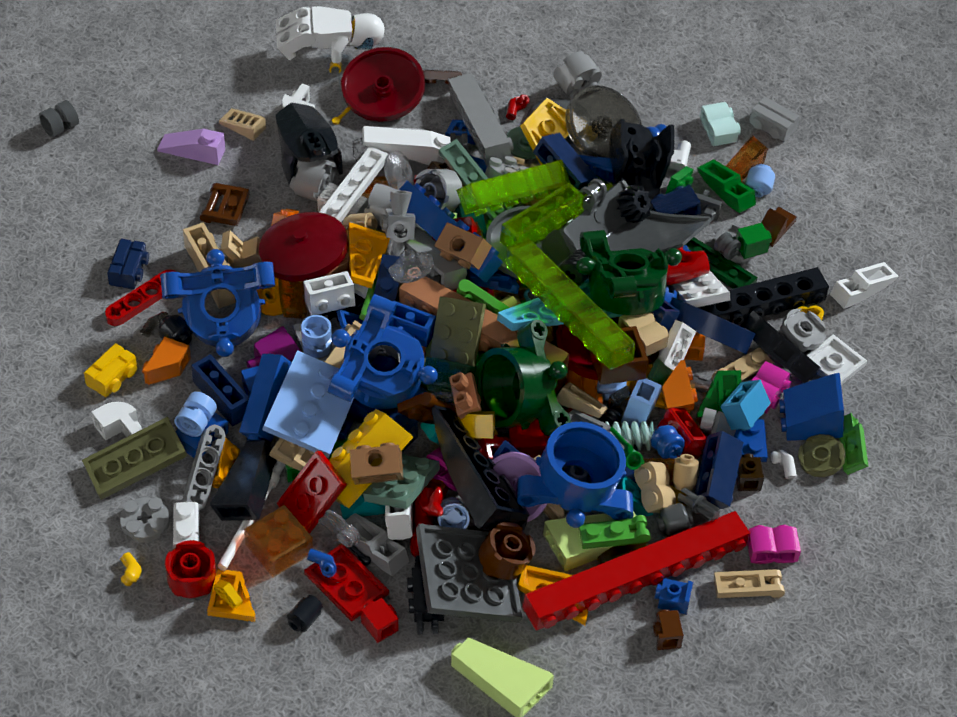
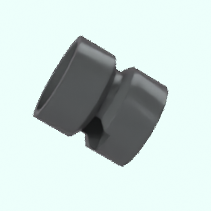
(57, 119)

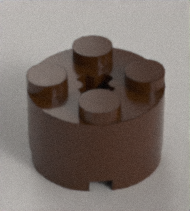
(506, 551)

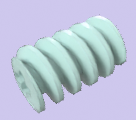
(635, 434)

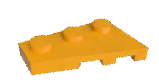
(365, 253)

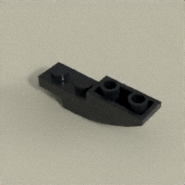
(781, 348)

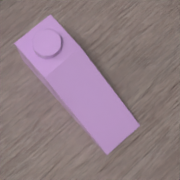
(195, 144)

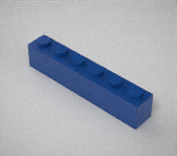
(434, 219)

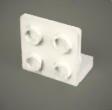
(678, 344)

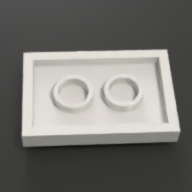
(701, 291)

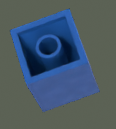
(813, 409)

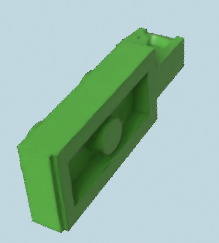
(854, 445)

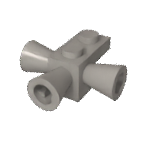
(398, 223)

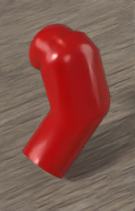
(516, 104)

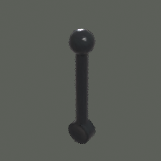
(366, 560)

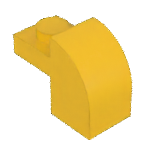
(480, 424)

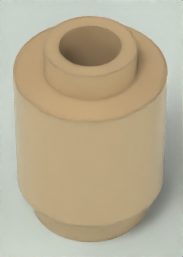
(362, 219)
(685, 472)

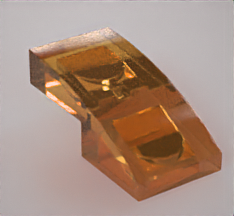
(292, 299)

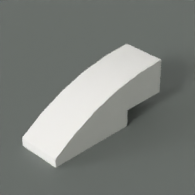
(863, 284)

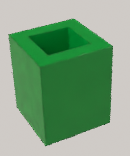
(754, 240)

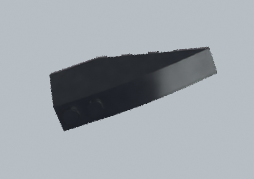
(482, 490)

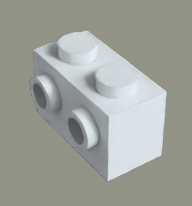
(329, 293)

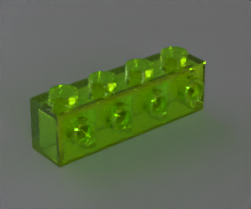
(543, 216)

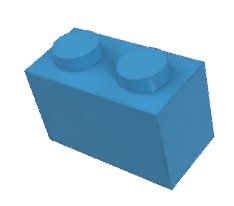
(745, 405)

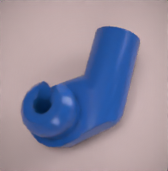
(325, 561)

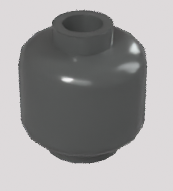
(675, 519)

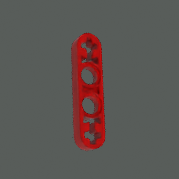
(138, 294)

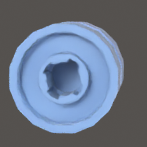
(316, 336)
(195, 414)
(454, 514)

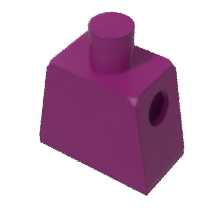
(275, 343)

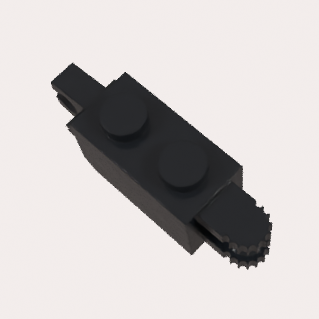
(418, 603)

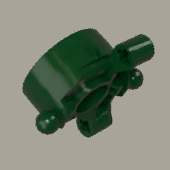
(624, 279)
(505, 367)

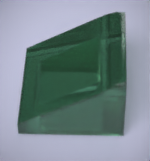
(659, 372)

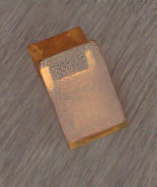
(748, 156)

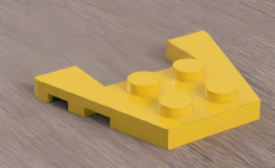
(544, 121)

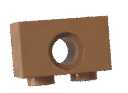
(472, 254)
(389, 470)

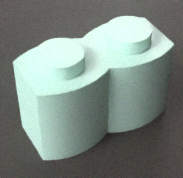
(719, 123)

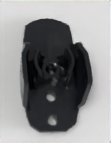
(305, 137)
(646, 161)

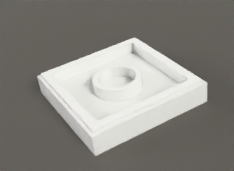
(837, 357)

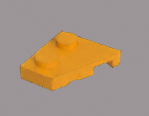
(220, 608)

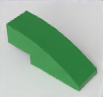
(727, 185)

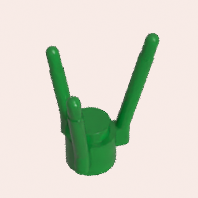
(633, 458)

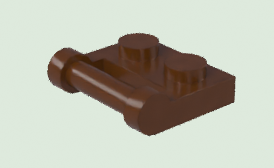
(231, 205)
(420, 407)

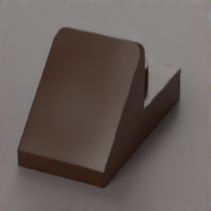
(778, 223)

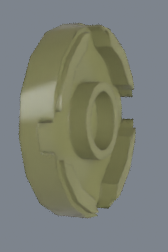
(821, 455)

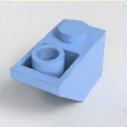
(642, 401)

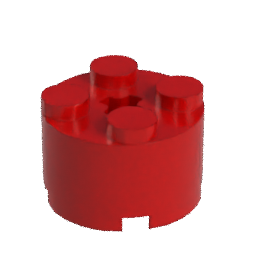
(190, 569)

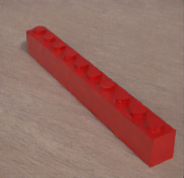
(635, 570)

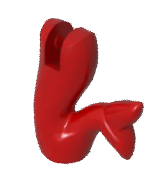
(691, 266)
(426, 508)

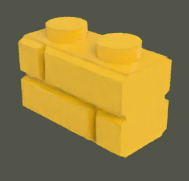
(111, 370)

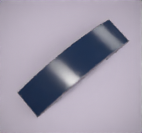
(713, 326)

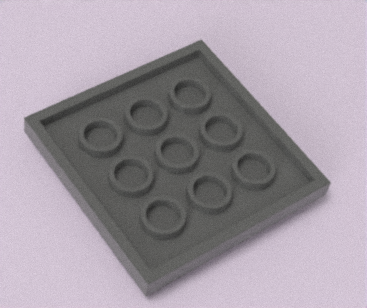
(456, 577)

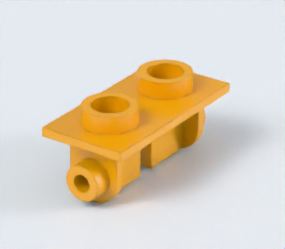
(227, 459)

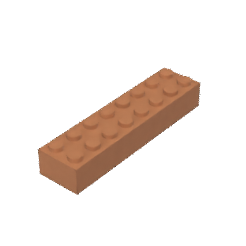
(425, 296)

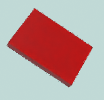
(313, 491)
(350, 586)

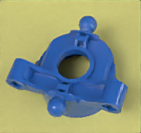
(241, 282)
(360, 379)
(594, 451)

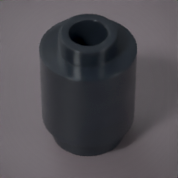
(304, 613)

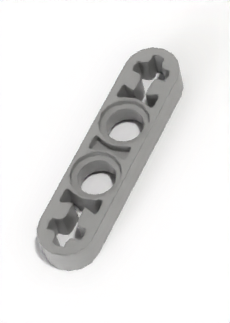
(201, 467)

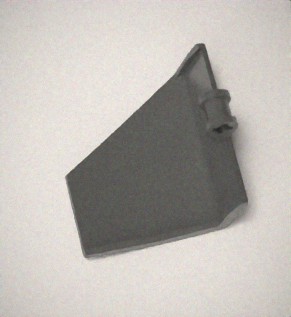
(654, 232)

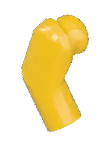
(132, 571)

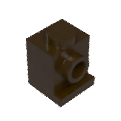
(750, 473)

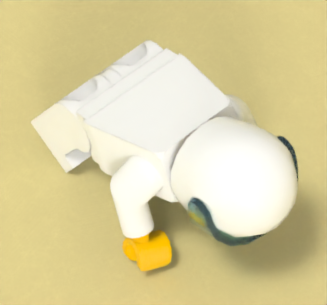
(327, 29)

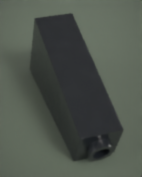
(246, 484)

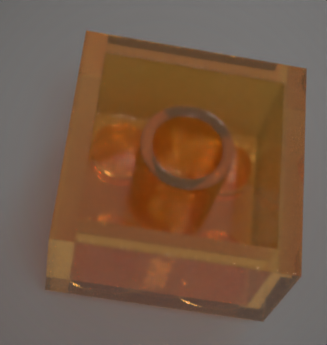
(278, 541)

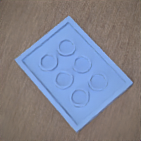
(305, 409)

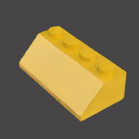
(374, 431)

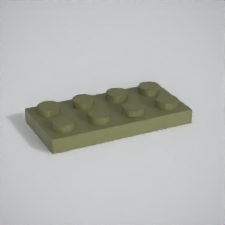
(457, 331)
(134, 458)

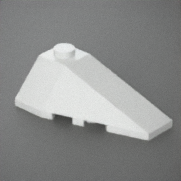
(414, 143)

